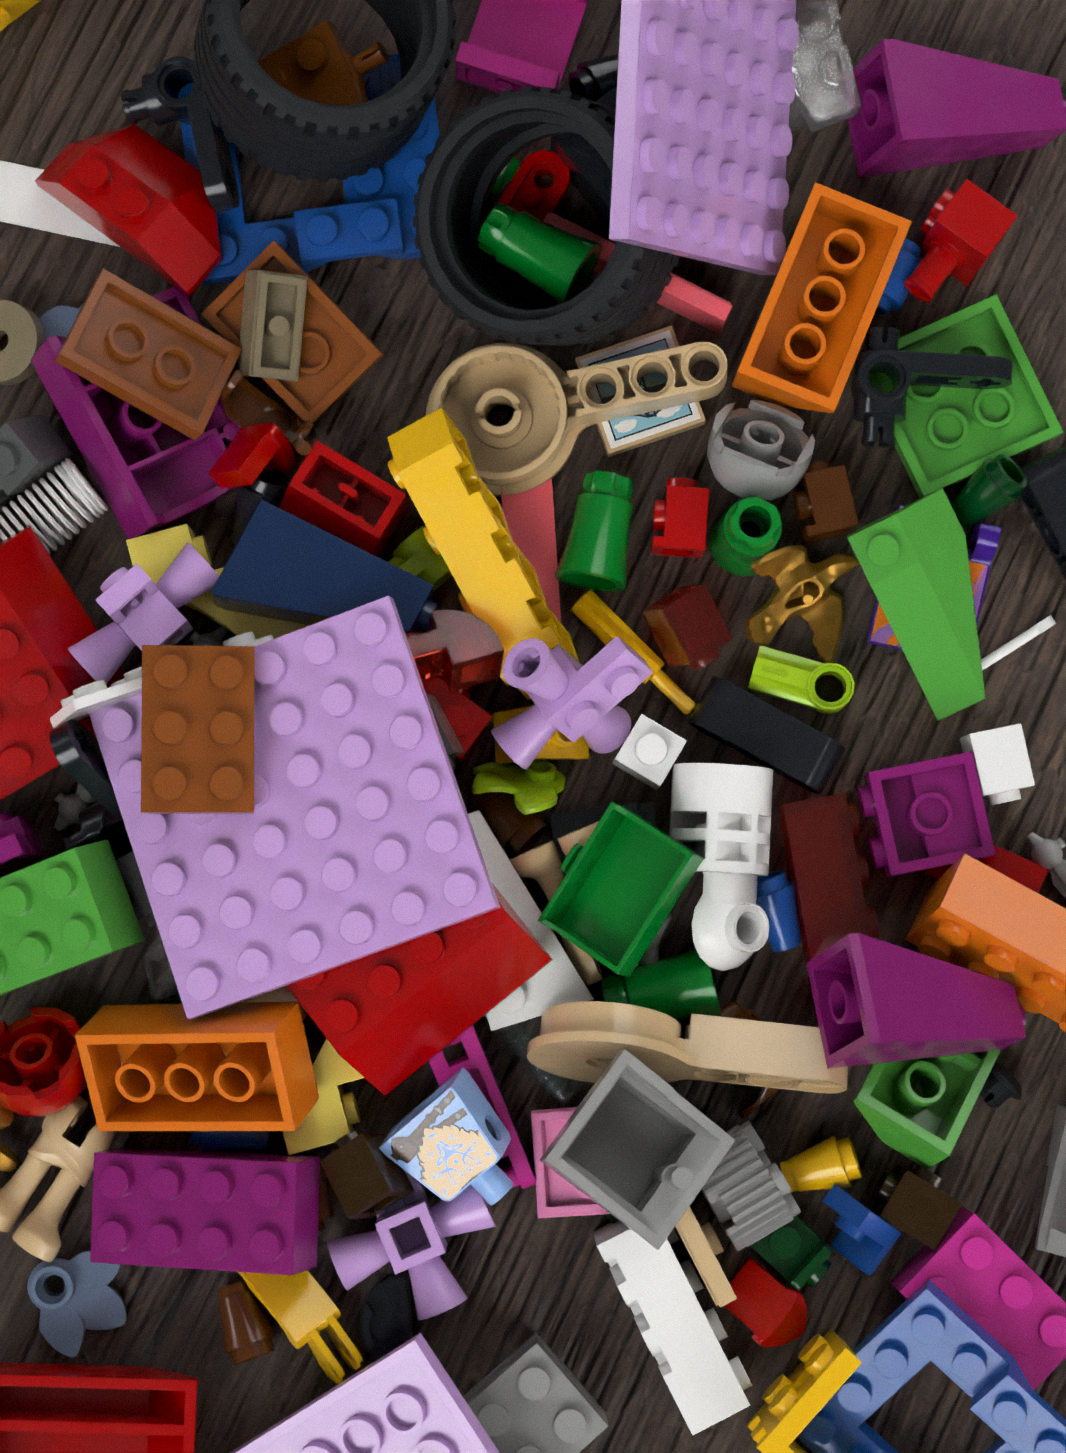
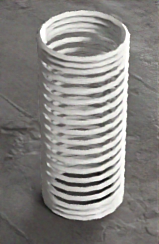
(80, 489)

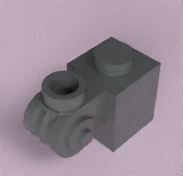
(26, 454)

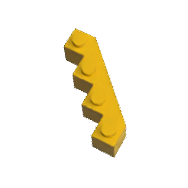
(472, 534)

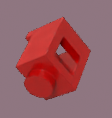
(681, 520)

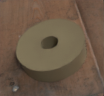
(24, 339)

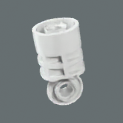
(727, 821)

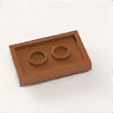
(332, 347)
(148, 354)
(197, 729)

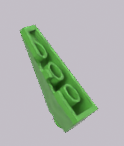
(923, 1102)

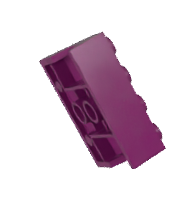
(140, 463)

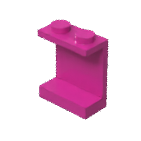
(520, 43)

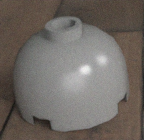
(759, 450)

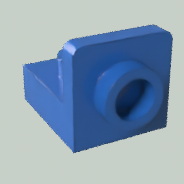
(863, 1234)

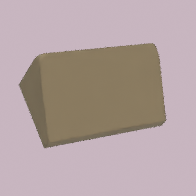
(272, 325)

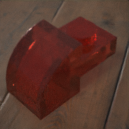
(458, 648)

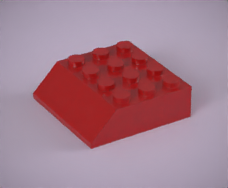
(36, 670)
(421, 995)
(96, 1409)

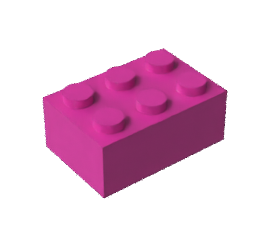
(995, 1292)

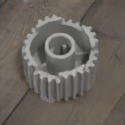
(749, 1191)

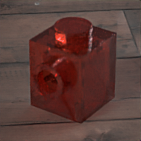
(687, 626)

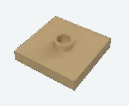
(703, 1247)

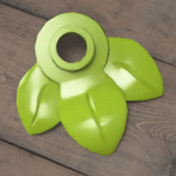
(532, 788)

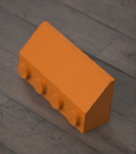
(821, 302)

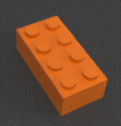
(997, 930)
(207, 1073)

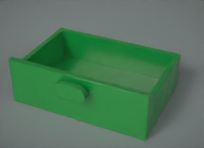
(619, 888)

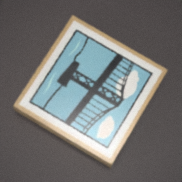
(641, 429)

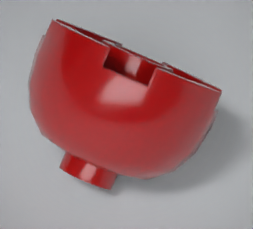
(40, 1063)

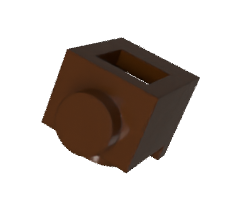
(824, 503)

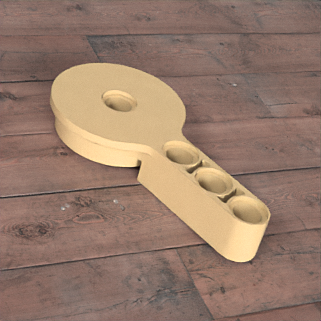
(555, 405)
(584, 1036)

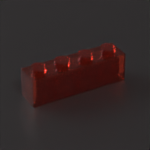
(826, 872)

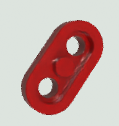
(527, 196)

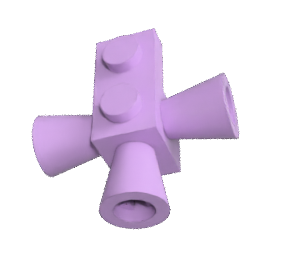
(143, 611)
(569, 697)
(413, 1238)

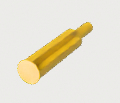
(608, 625)

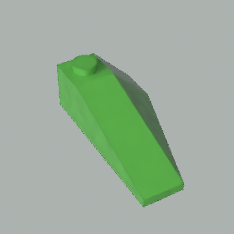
(925, 590)

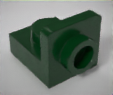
(796, 1253)

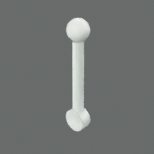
(1017, 642)

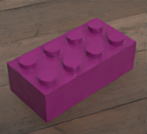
(205, 1210)

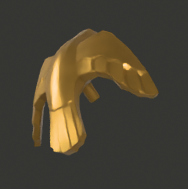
(802, 591)

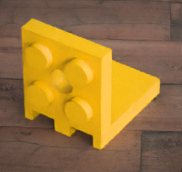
(799, 1398)

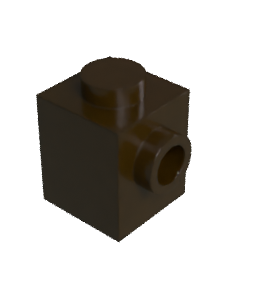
(364, 1176)
(915, 1204)

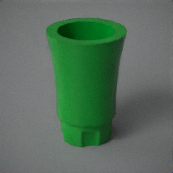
(539, 251)
(599, 534)
(736, 550)
(670, 986)

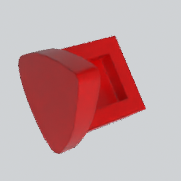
(250, 453)
(767, 1306)

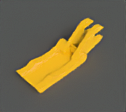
(304, 1312)

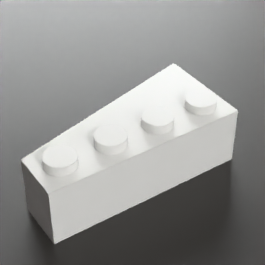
(556, 981)
(675, 1325)

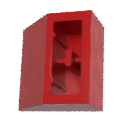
(345, 500)

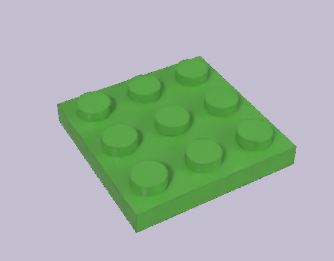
(957, 428)

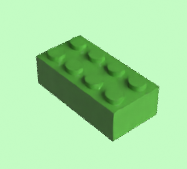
(63, 915)

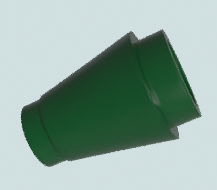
(989, 490)

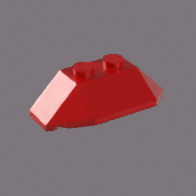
(141, 201)

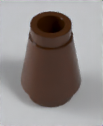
(508, 824)
(244, 1324)

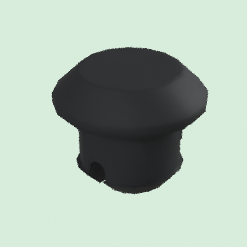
(1000, 1087)

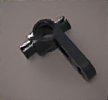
(160, 102)
(907, 368)
(82, 759)

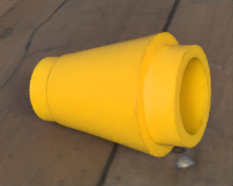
(823, 1166)

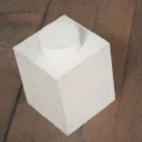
(649, 752)
(1000, 762)

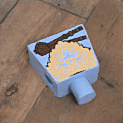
(452, 1142)

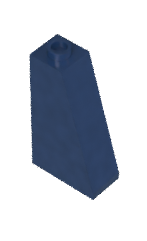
(308, 575)

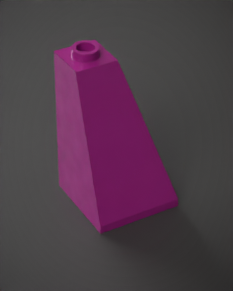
(946, 108)
(903, 1005)

